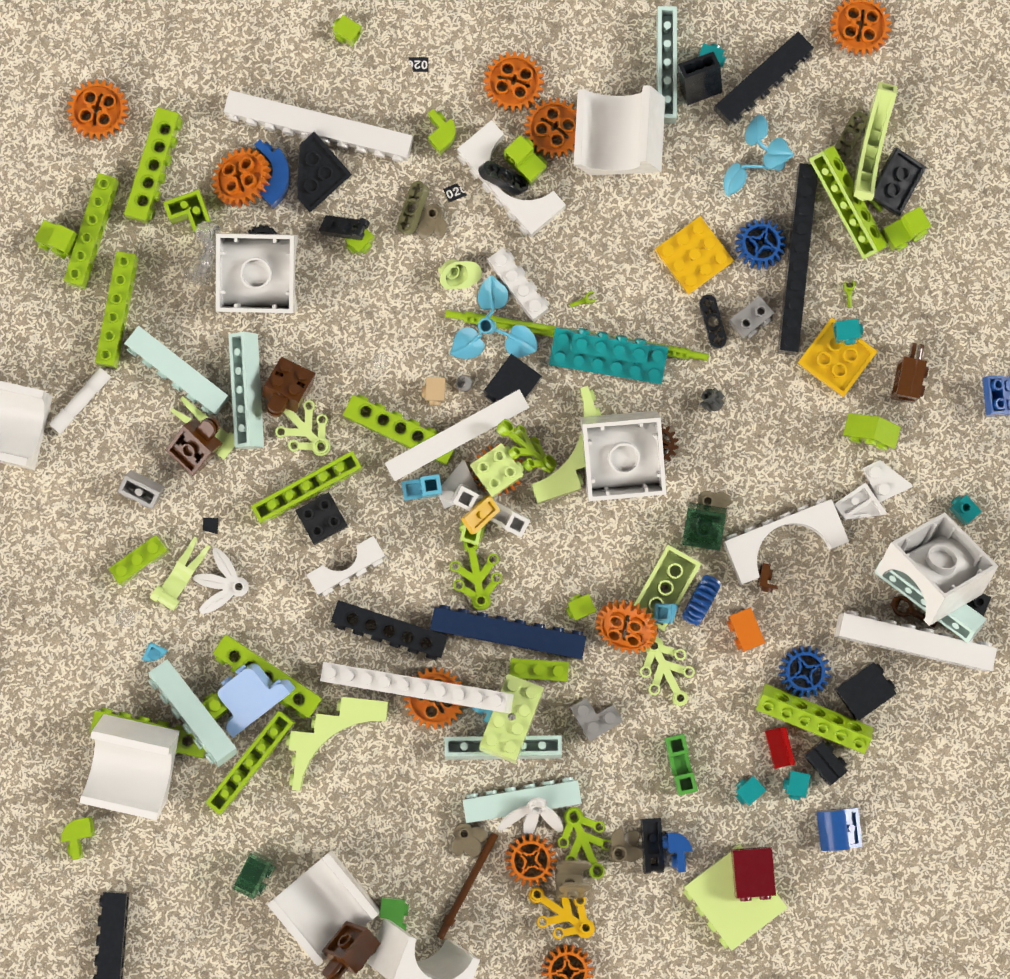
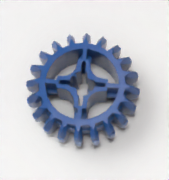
(767, 247)
(701, 600)
(809, 680)

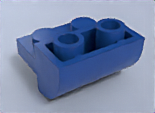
(996, 395)
(839, 829)
(677, 844)

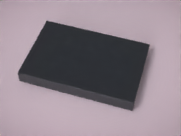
(897, 181)

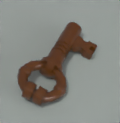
(911, 611)

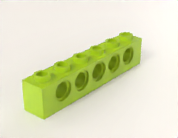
(162, 119)
(850, 209)
(91, 231)
(116, 310)
(359, 402)
(306, 487)
(228, 645)
(814, 718)
(192, 750)
(250, 762)

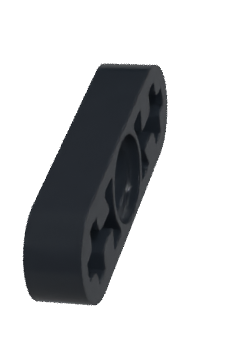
(514, 183)
(721, 334)

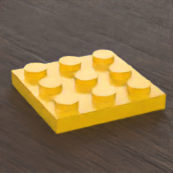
(694, 255)
(836, 363)

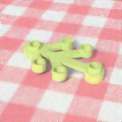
(305, 430)
(665, 667)

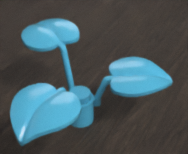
(775, 158)
(468, 342)

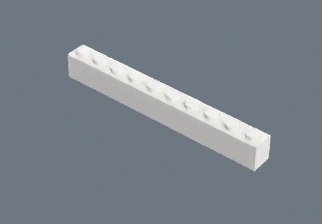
(328, 127)
(417, 687)

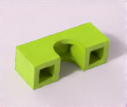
(138, 559)
(539, 669)

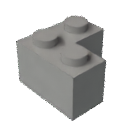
(592, 723)

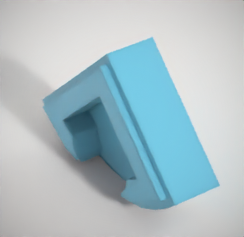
(154, 652)

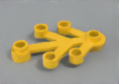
(563, 915)

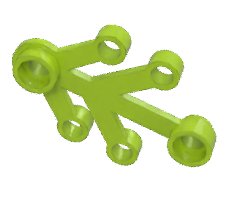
(543, 461)
(477, 578)
(583, 838)

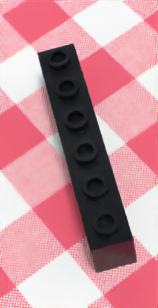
(344, 609)

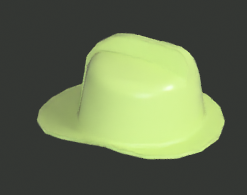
(459, 274)

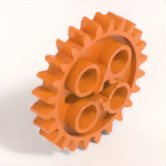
(877, 29)
(508, 97)
(114, 112)
(544, 141)
(241, 177)
(640, 628)
(419, 707)

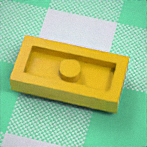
(480, 514)

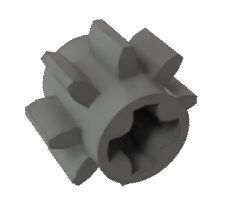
(712, 399)

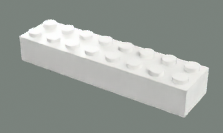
(920, 643)

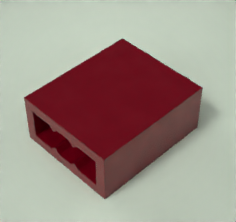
(753, 873)

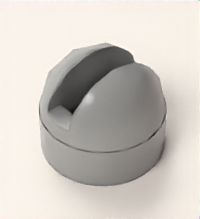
(460, 381)

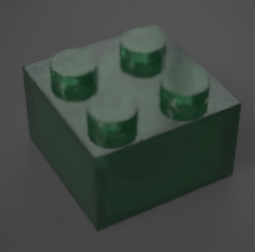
(704, 526)
(253, 875)

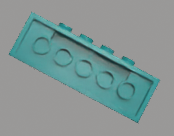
(608, 354)

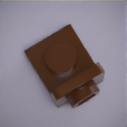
(766, 574)

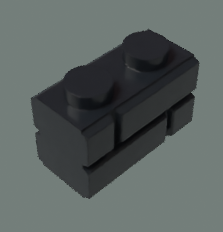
(825, 762)

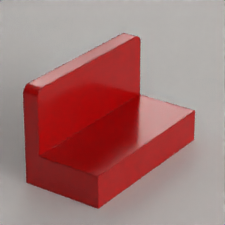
(779, 747)

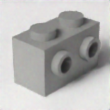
(751, 317)
(141, 489)

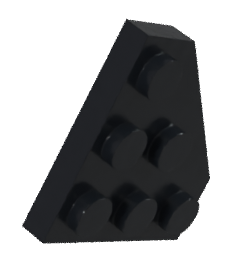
(318, 172)

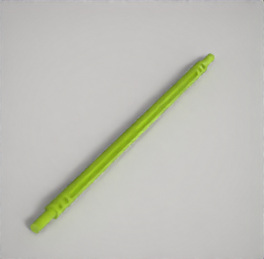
(548, 330)

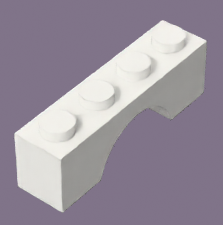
(506, 517)
(368, 554)

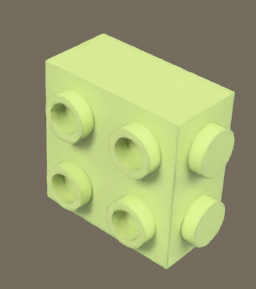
(497, 470)

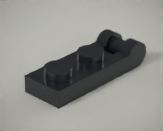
(344, 227)
(652, 845)

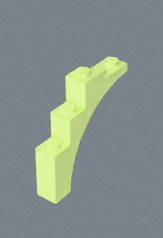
(873, 140)
(566, 479)
(325, 726)

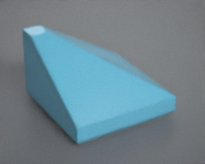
(665, 612)

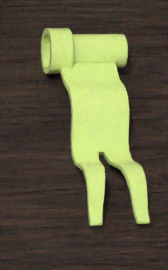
(226, 438)
(178, 578)

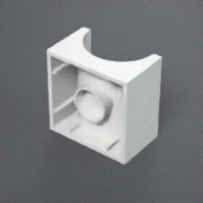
(619, 132)
(255, 273)
(22, 424)
(623, 455)
(942, 564)
(130, 767)
(321, 903)
(397, 957)

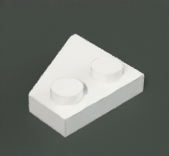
(884, 480)
(449, 487)
(859, 504)

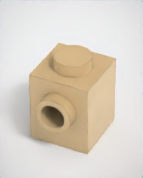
(434, 391)

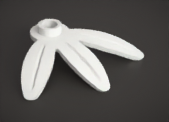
(218, 582)
(534, 807)

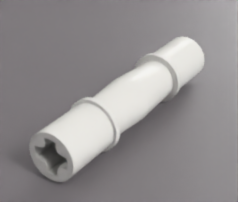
(80, 400)

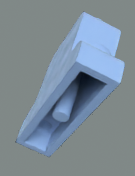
(250, 696)

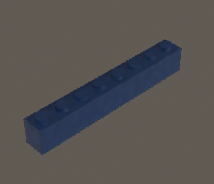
(507, 632)

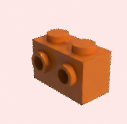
(745, 629)

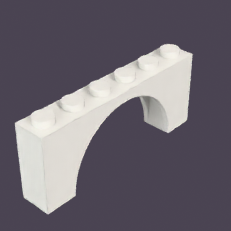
(530, 214)
(819, 518)

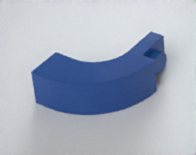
(280, 177)

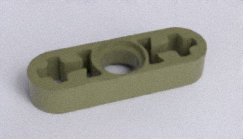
(860, 127)
(412, 193)

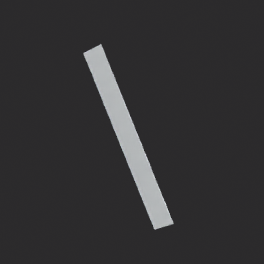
(456, 435)

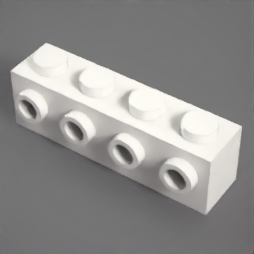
(516, 283)

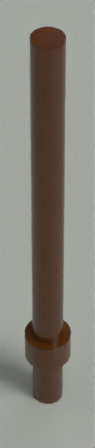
(449, 919)

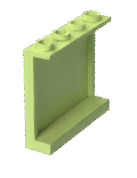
(727, 914)

